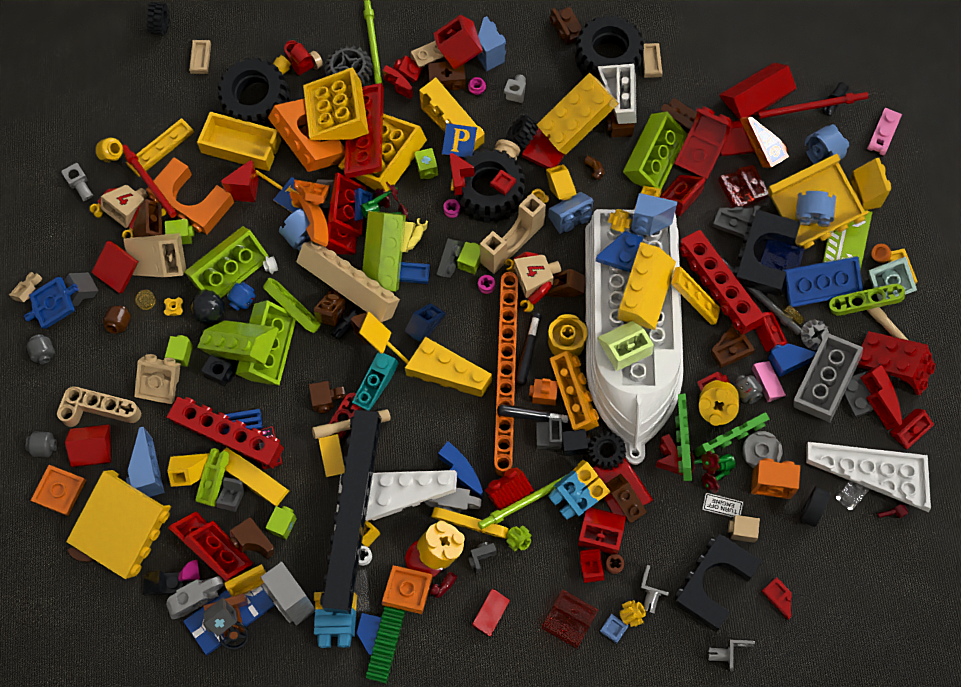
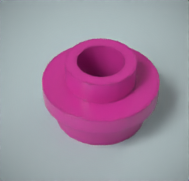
(477, 82)

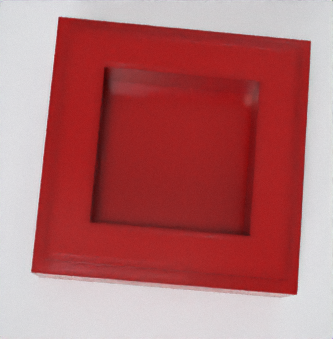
(503, 182)

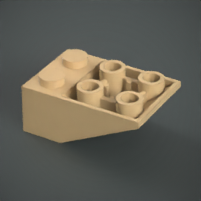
(157, 255)

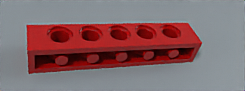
(720, 272)
(267, 455)

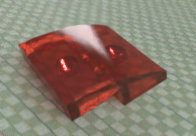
(743, 187)
(569, 619)

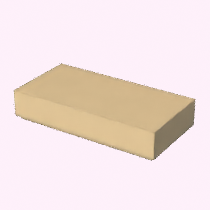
(200, 56)
(652, 60)

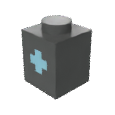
(219, 617)

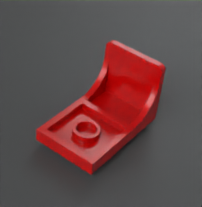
(704, 142)
(899, 358)

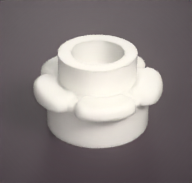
(270, 264)

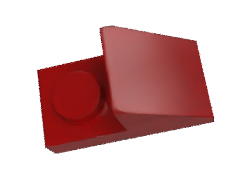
(459, 170)
(670, 462)

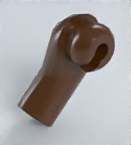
(597, 167)

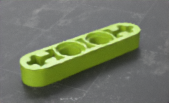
(866, 296)
(291, 305)

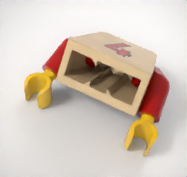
(121, 205)
(534, 276)

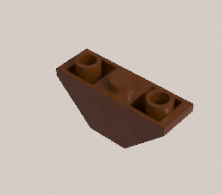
(331, 308)

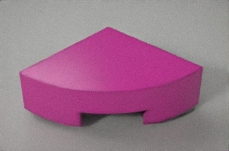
(190, 572)

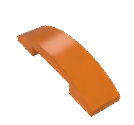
(318, 227)

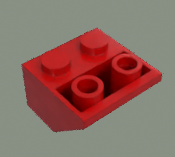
(458, 41)
(602, 531)

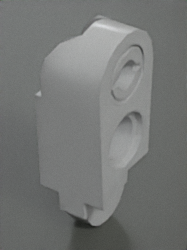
(456, 501)
(193, 596)

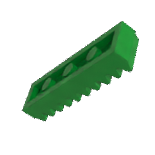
(385, 644)

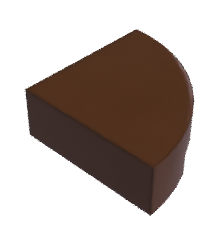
(79, 555)

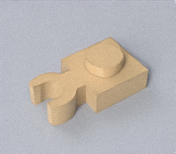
(23, 289)

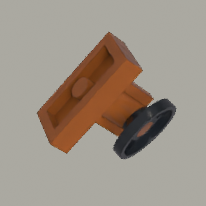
(235, 631)

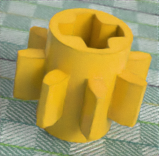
(620, 220)
(632, 613)

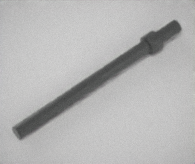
(784, 318)

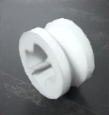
(367, 559)

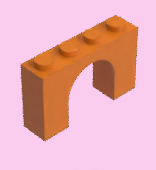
(312, 154)
(202, 215)

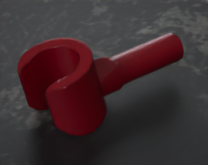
(900, 510)

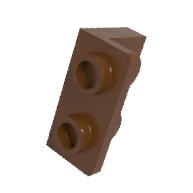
(566, 24)
(680, 113)

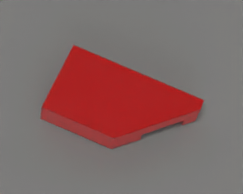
(779, 596)

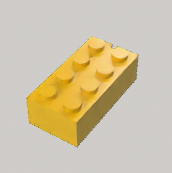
(577, 114)
(239, 141)

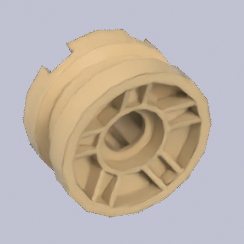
(508, 147)

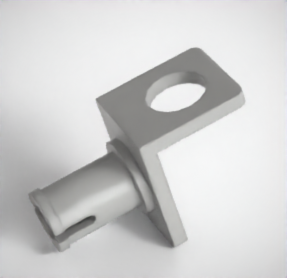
(515, 89)
(78, 182)
(652, 593)
(728, 654)

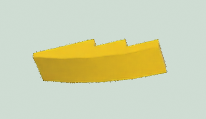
(255, 478)

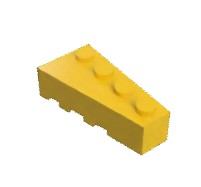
(444, 109)
(444, 367)

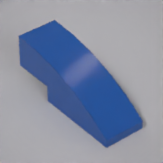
(465, 474)

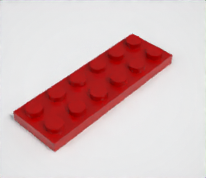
(364, 153)

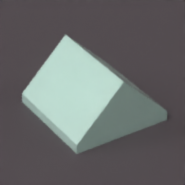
(893, 273)

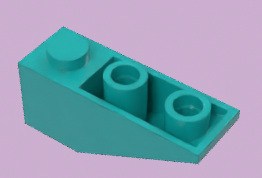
(375, 380)

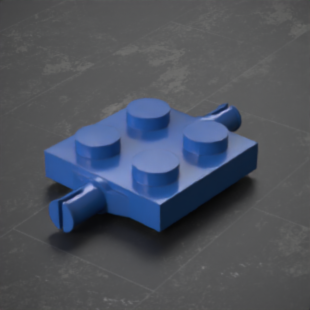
(51, 302)

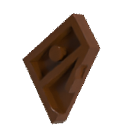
(731, 347)

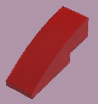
(883, 397)

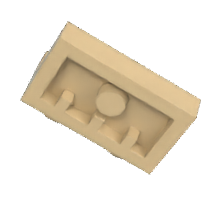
(426, 54)

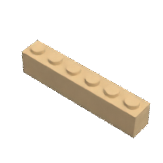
(348, 280)

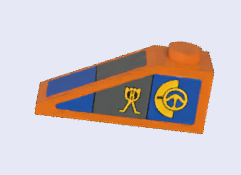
(766, 145)

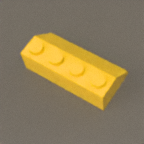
(646, 286)

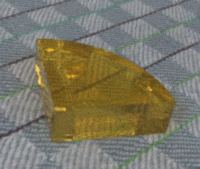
(794, 314)

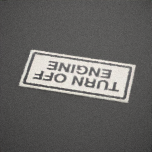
(722, 505)

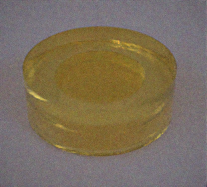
(145, 299)

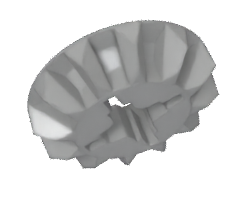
(808, 331)

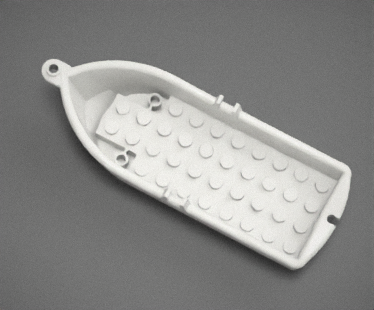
(644, 394)

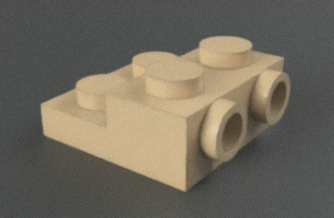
(157, 379)

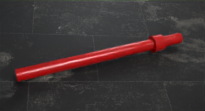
(849, 98)
(132, 159)

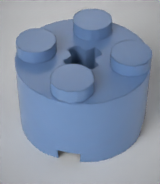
(825, 144)
(815, 208)
(295, 229)

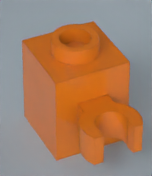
(544, 392)

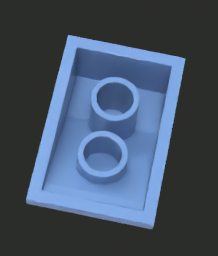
(144, 467)

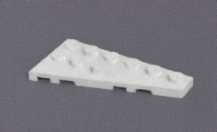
(888, 472)
(398, 490)

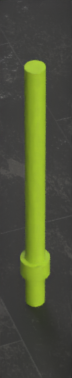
(369, 16)
(498, 516)

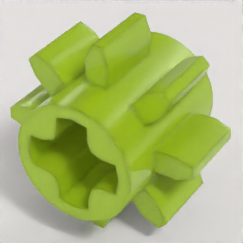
(518, 538)

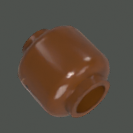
(116, 319)

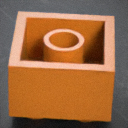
(775, 478)

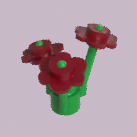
(383, 199)
(711, 463)

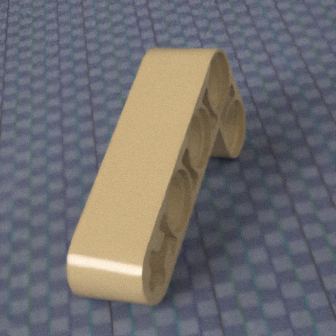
(100, 408)

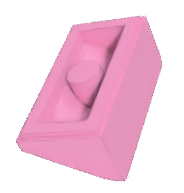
(768, 380)

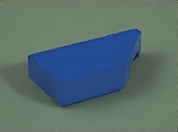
(361, 196)
(368, 631)

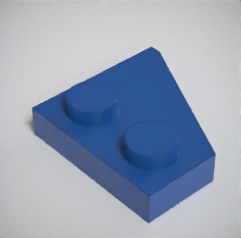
(621, 252)

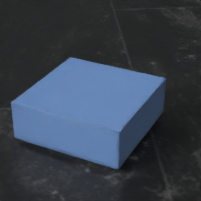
(614, 628)

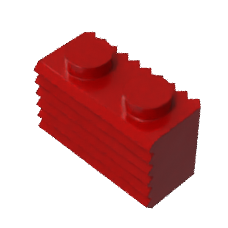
(508, 489)

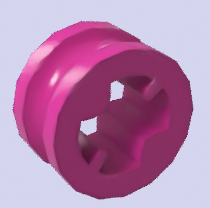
(453, 203)
(490, 280)

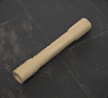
(880, 316)
(329, 429)

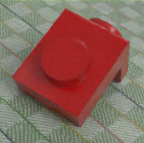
(407, 68)
(591, 565)

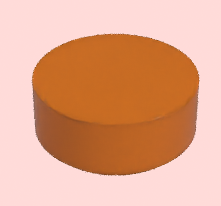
(881, 253)

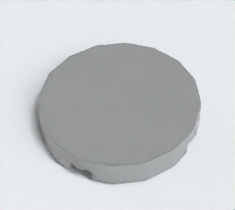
(761, 446)

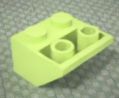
(626, 345)

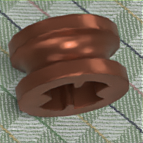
(615, 570)

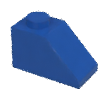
(789, 358)

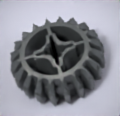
(352, 58)

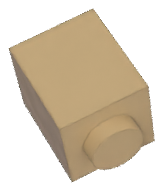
(744, 528)

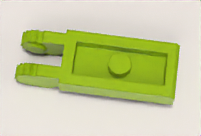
(212, 477)

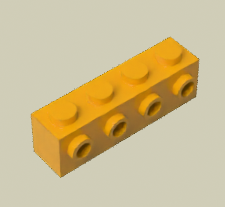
(574, 391)

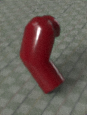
(439, 591)

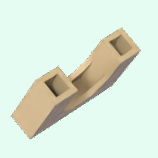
(497, 250)

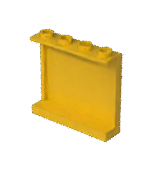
(824, 177)
(118, 525)

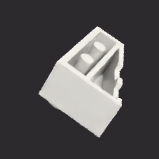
(621, 84)

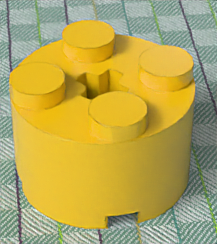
(567, 325)
(718, 413)
(440, 545)

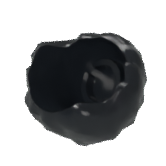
(207, 307)

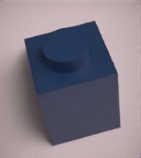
(424, 322)

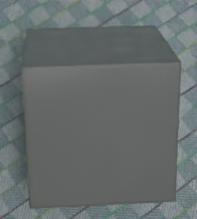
(86, 287)
(549, 434)

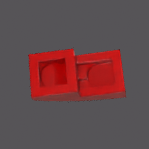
(401, 84)

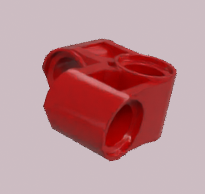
(298, 57)

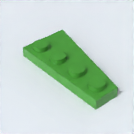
(739, 432)
(683, 437)

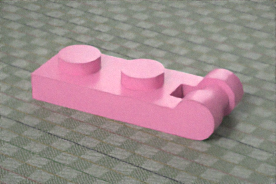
(884, 131)

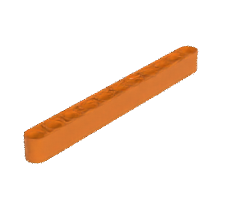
(504, 362)

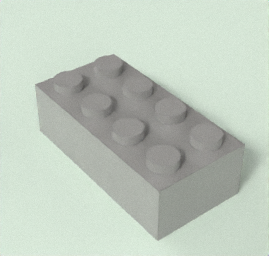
(828, 377)
(287, 594)

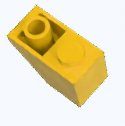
(560, 182)
(186, 469)

